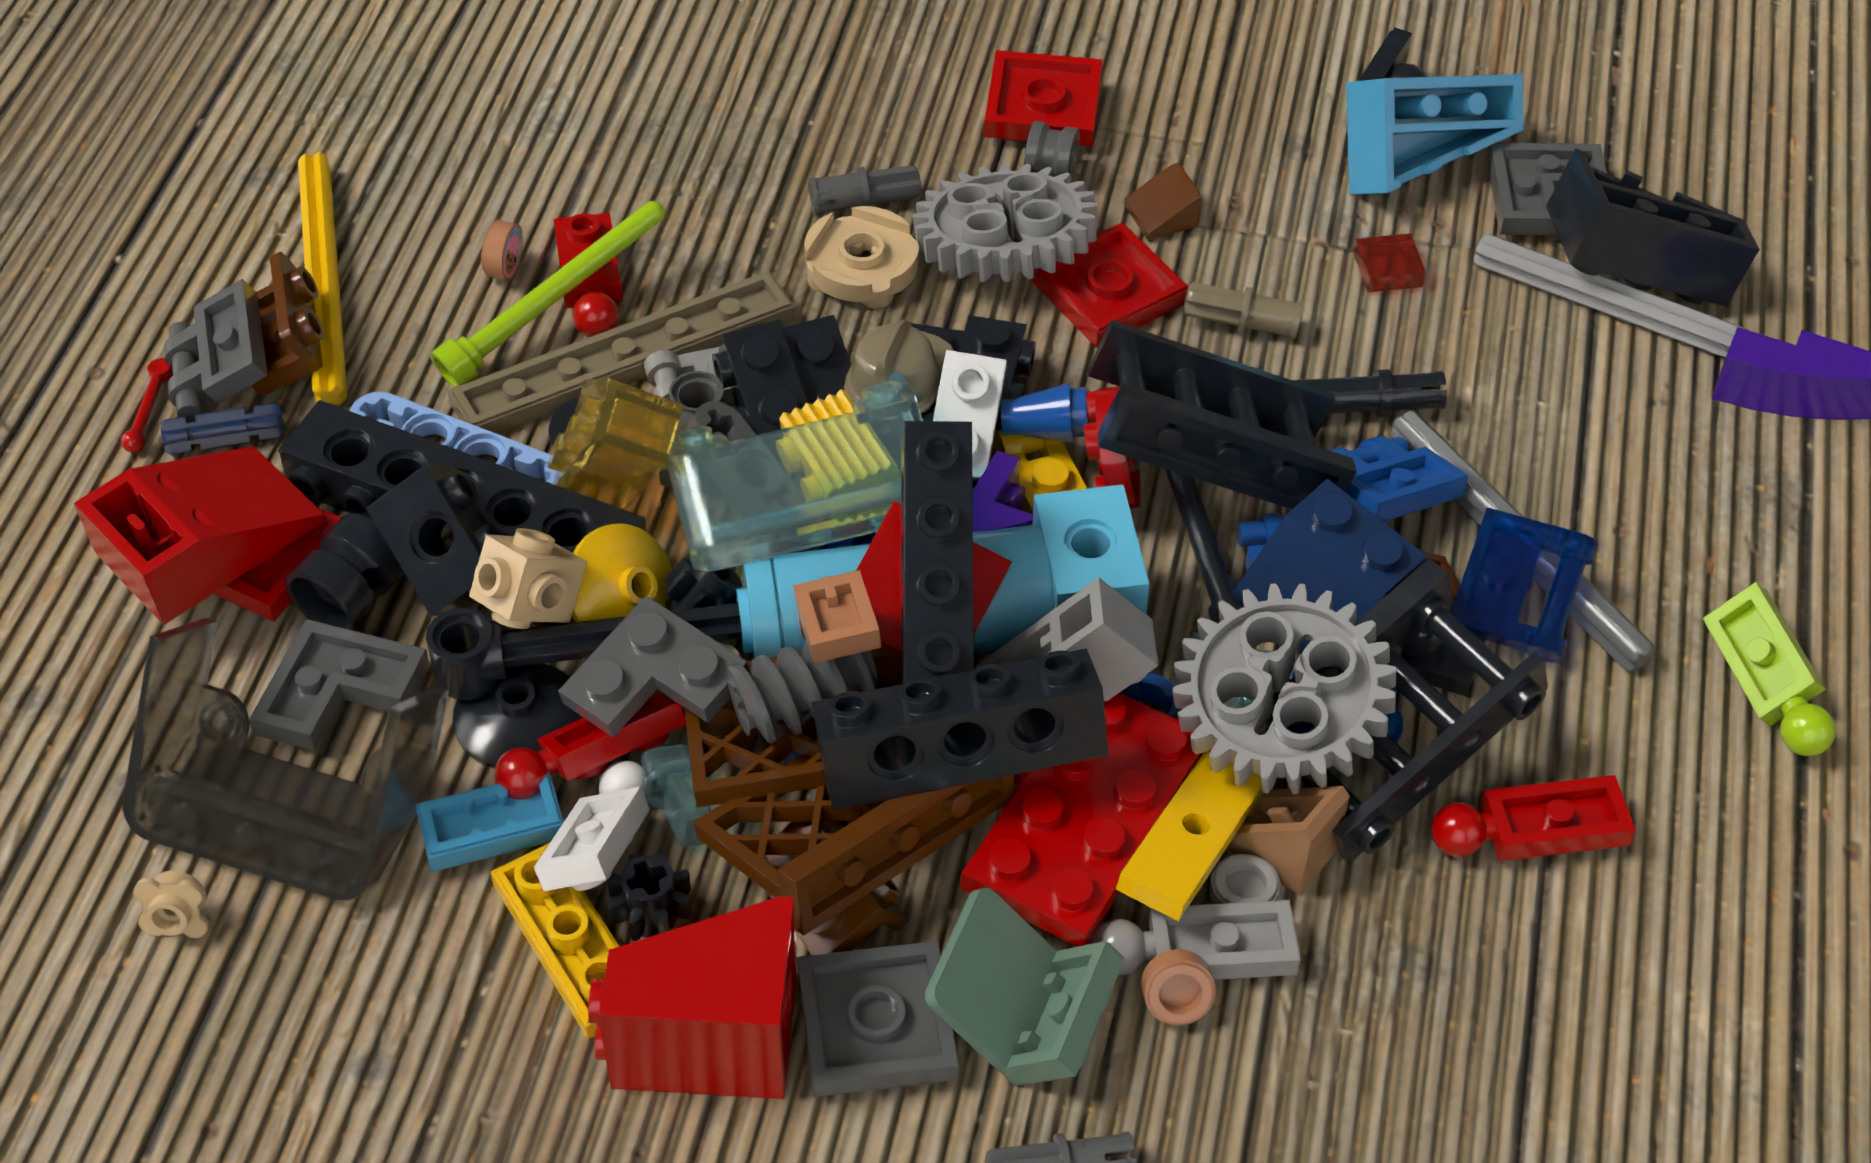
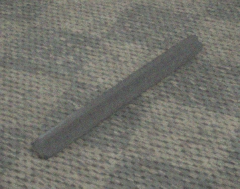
(1590, 607)

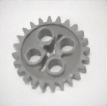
(974, 233)
(1341, 706)

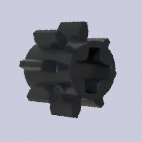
(700, 588)
(649, 896)

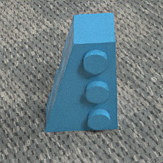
(1423, 122)

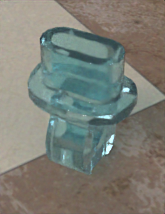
(670, 788)

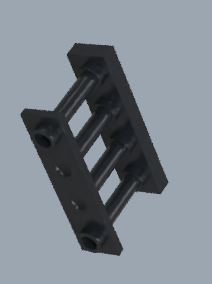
(1214, 418)
(1424, 607)

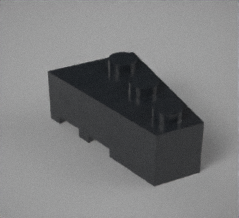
(1647, 239)

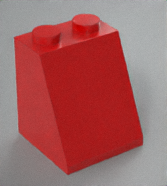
(702, 1006)

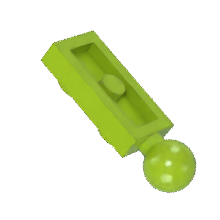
(1772, 669)

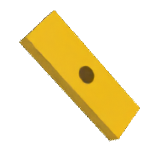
(1189, 838)
(545, 920)

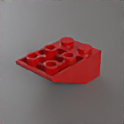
(193, 525)

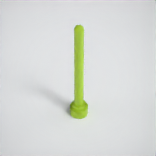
(461, 359)

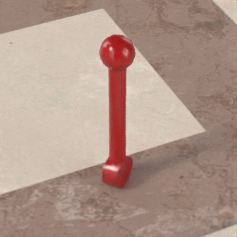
(159, 372)

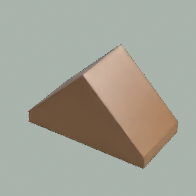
(1293, 832)

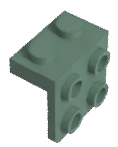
(1019, 996)

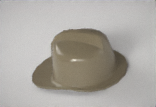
(894, 350)

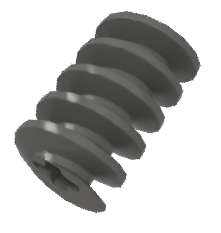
(791, 686)

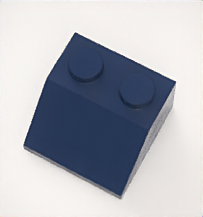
(1332, 547)

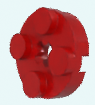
(1113, 467)

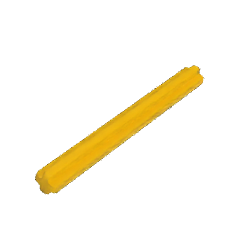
(322, 264)

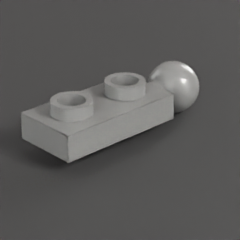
(1230, 937)

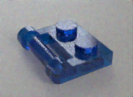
(1502, 575)

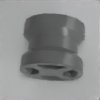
(1052, 148)

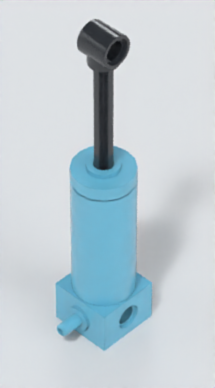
(1066, 548)

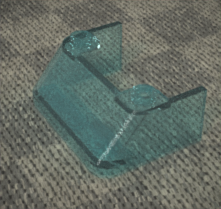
(793, 483)

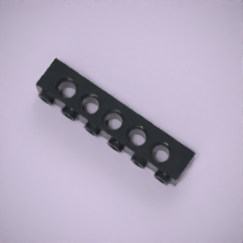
(356, 460)

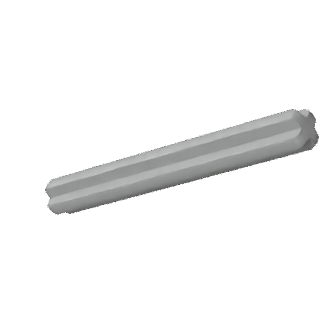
(1605, 295)

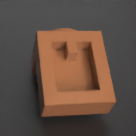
(836, 616)

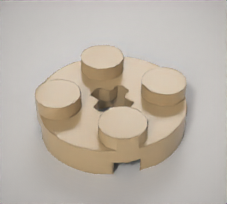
(861, 279)

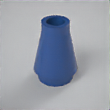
(1047, 414)

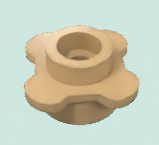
(172, 905)

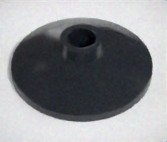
(494, 725)

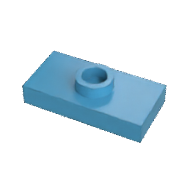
(486, 824)

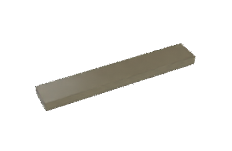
(552, 379)

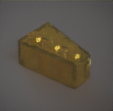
(614, 442)

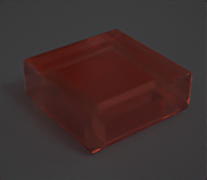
(1389, 262)

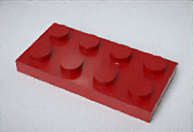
(1080, 823)

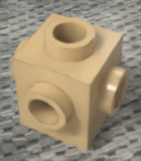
(527, 579)

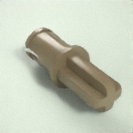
(1243, 309)

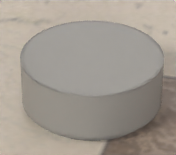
(1243, 879)

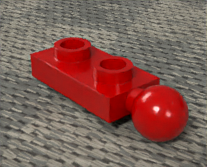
(597, 295)
(584, 749)
(1538, 820)

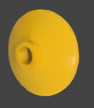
(613, 559)

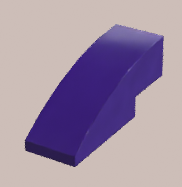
(1800, 380)

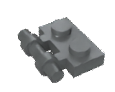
(217, 352)

